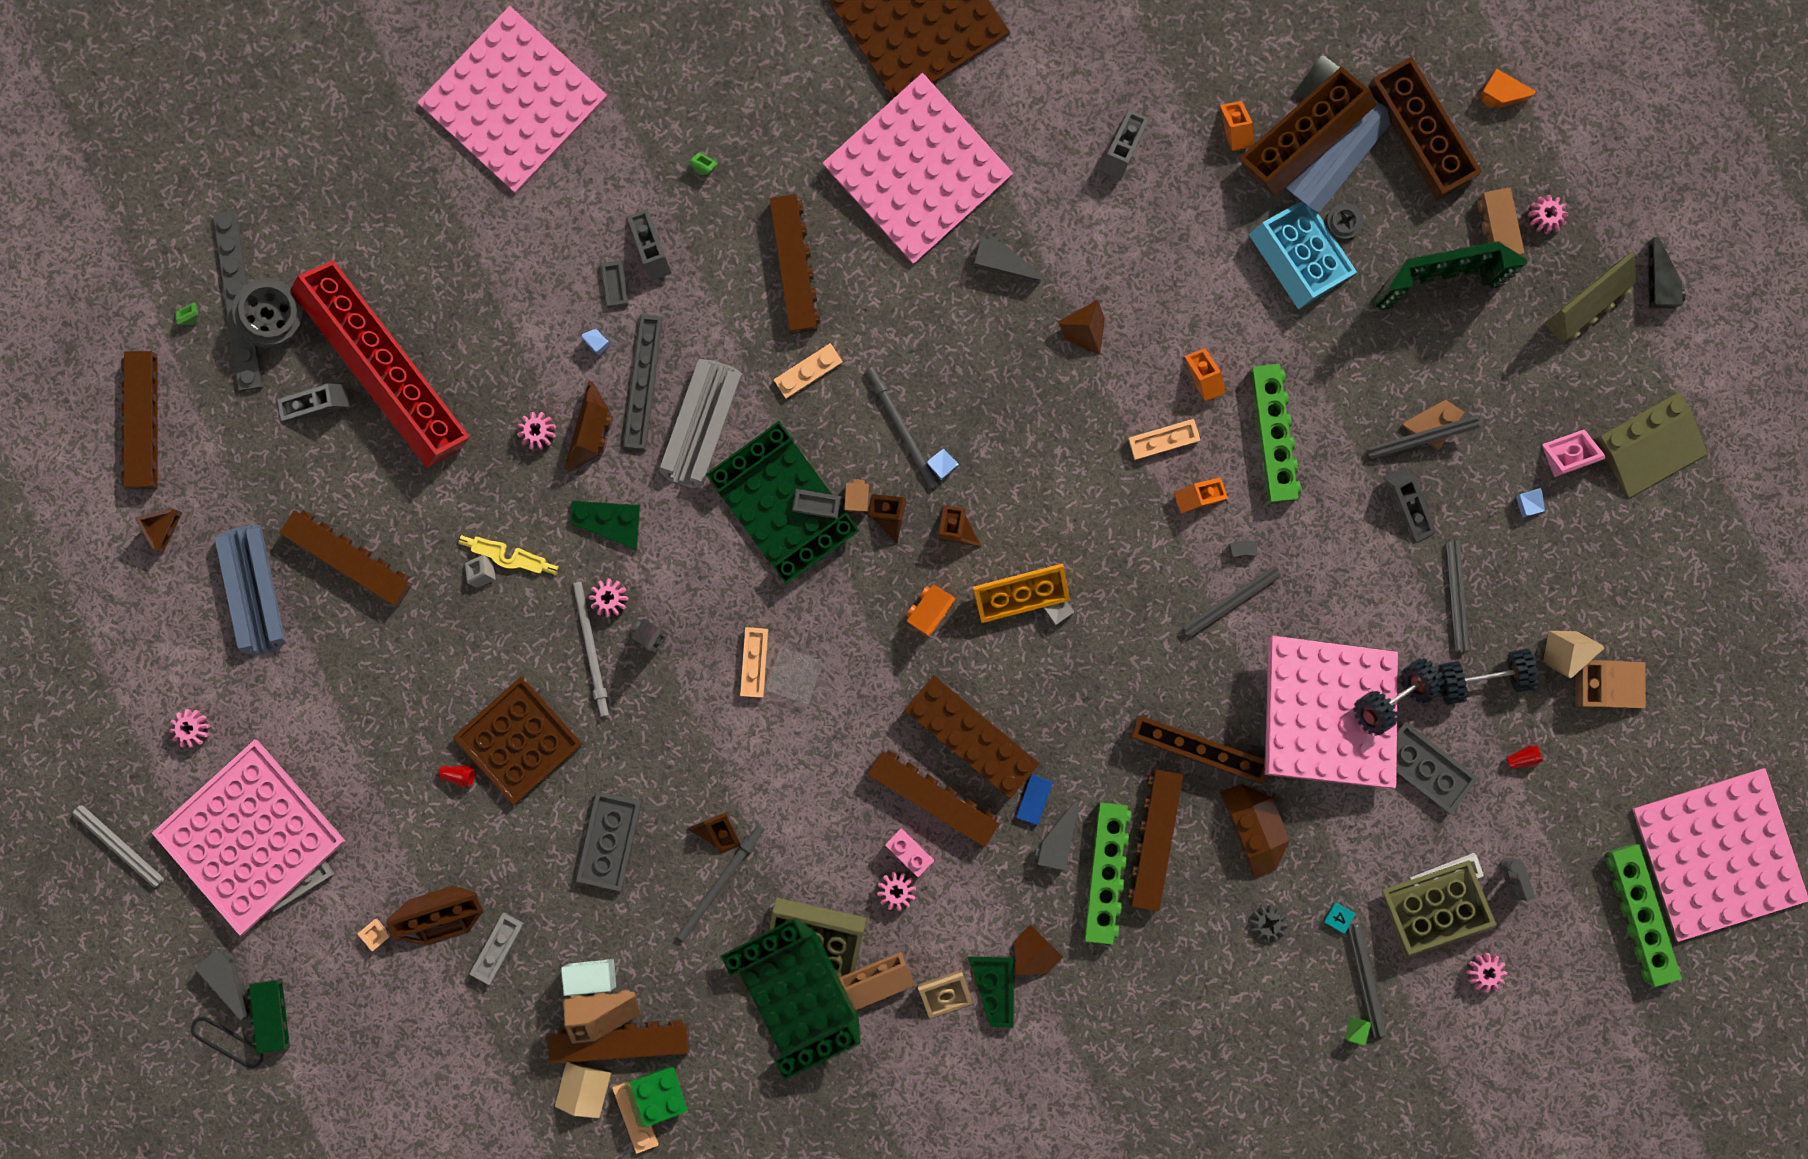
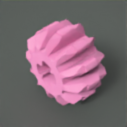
(1539, 212)
(544, 429)
(613, 604)
(190, 737)
(901, 885)
(1486, 982)

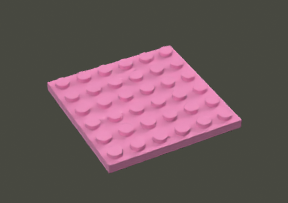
(512, 99)
(917, 168)
(1313, 718)
(248, 837)
(1720, 854)

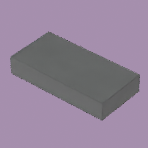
(614, 284)
(816, 504)

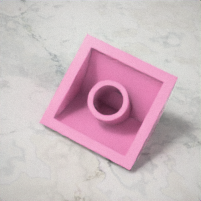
(1572, 453)

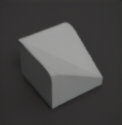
(480, 571)
(1058, 612)

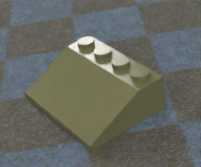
(1593, 300)
(1652, 444)
(1438, 909)
(837, 931)

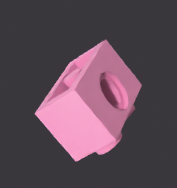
(909, 852)

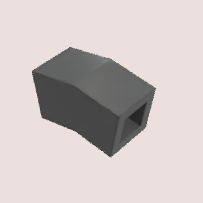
(1243, 548)

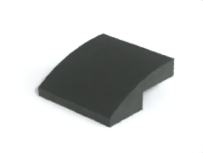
(1318, 74)

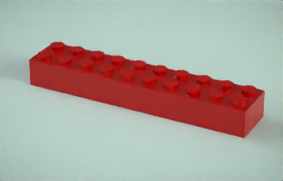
(379, 363)

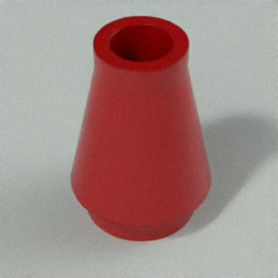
(1526, 757)
(458, 775)

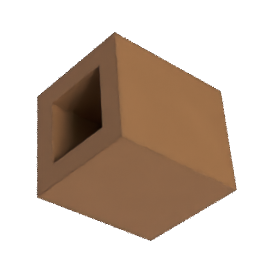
(857, 496)

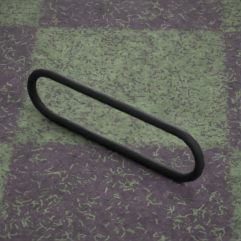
(218, 1048)

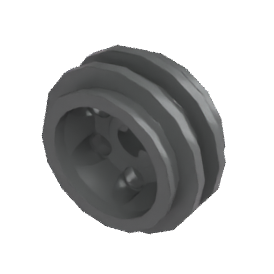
(282, 295)

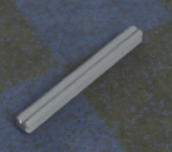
(118, 846)

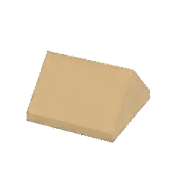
(1569, 651)
(945, 994)
(582, 1090)

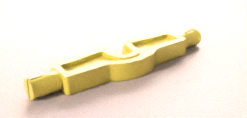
(497, 552)

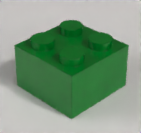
(655, 1096)

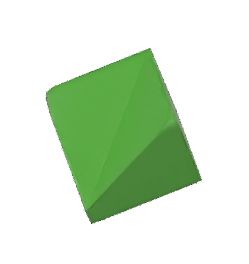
(1357, 1030)

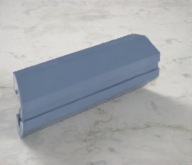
(1331, 169)
(250, 590)

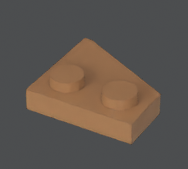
(1434, 417)

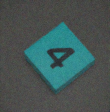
(1339, 917)

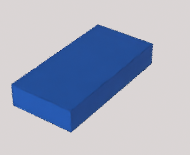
(1034, 799)

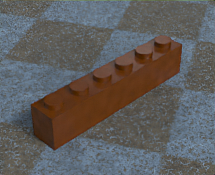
(793, 263)
(140, 420)
(346, 558)
(1199, 749)
(933, 799)
(1156, 840)
(622, 1043)

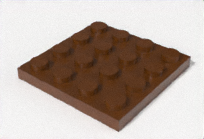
(517, 740)

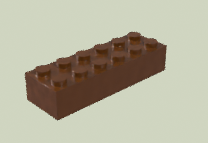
(1424, 128)
(1308, 131)
(971, 737)

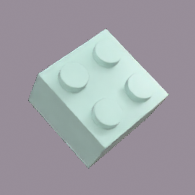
(589, 977)

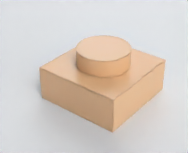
(374, 934)

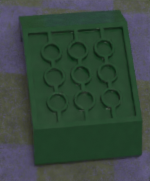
(1494, 260)
(761, 490)
(796, 996)

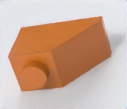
(1504, 91)
(1237, 125)
(1205, 374)
(1200, 495)

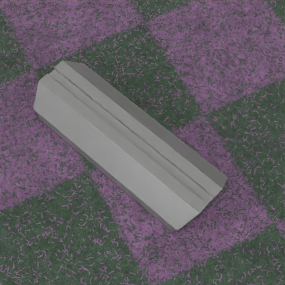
(700, 423)

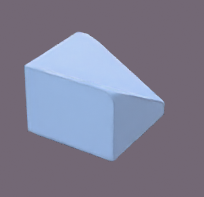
(596, 341)
(942, 464)
(1531, 502)

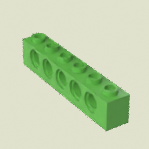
(1276, 376)
(1108, 932)
(1667, 969)

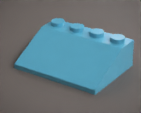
(1302, 253)

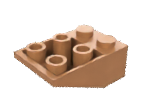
(1611, 685)
(598, 1015)

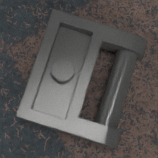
(1519, 881)

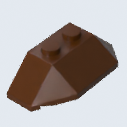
(589, 430)
(1256, 827)
(435, 916)

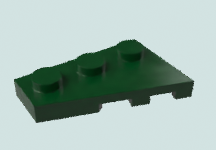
(608, 520)
(996, 985)

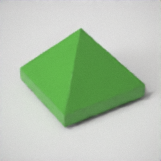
(702, 164)
(187, 315)

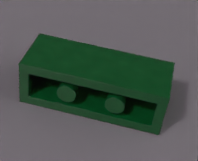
(268, 1016)

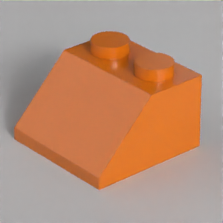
(930, 610)

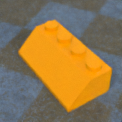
(1021, 593)

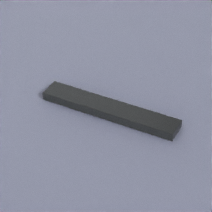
(643, 382)

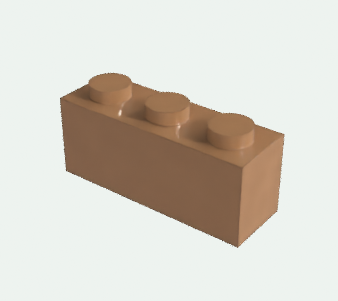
(1500, 219)
(877, 981)

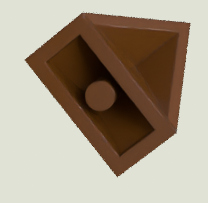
(1085, 327)
(888, 513)
(159, 527)
(956, 527)
(717, 832)
(1034, 953)

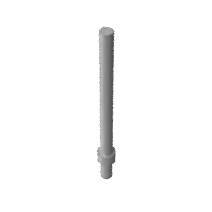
(599, 692)

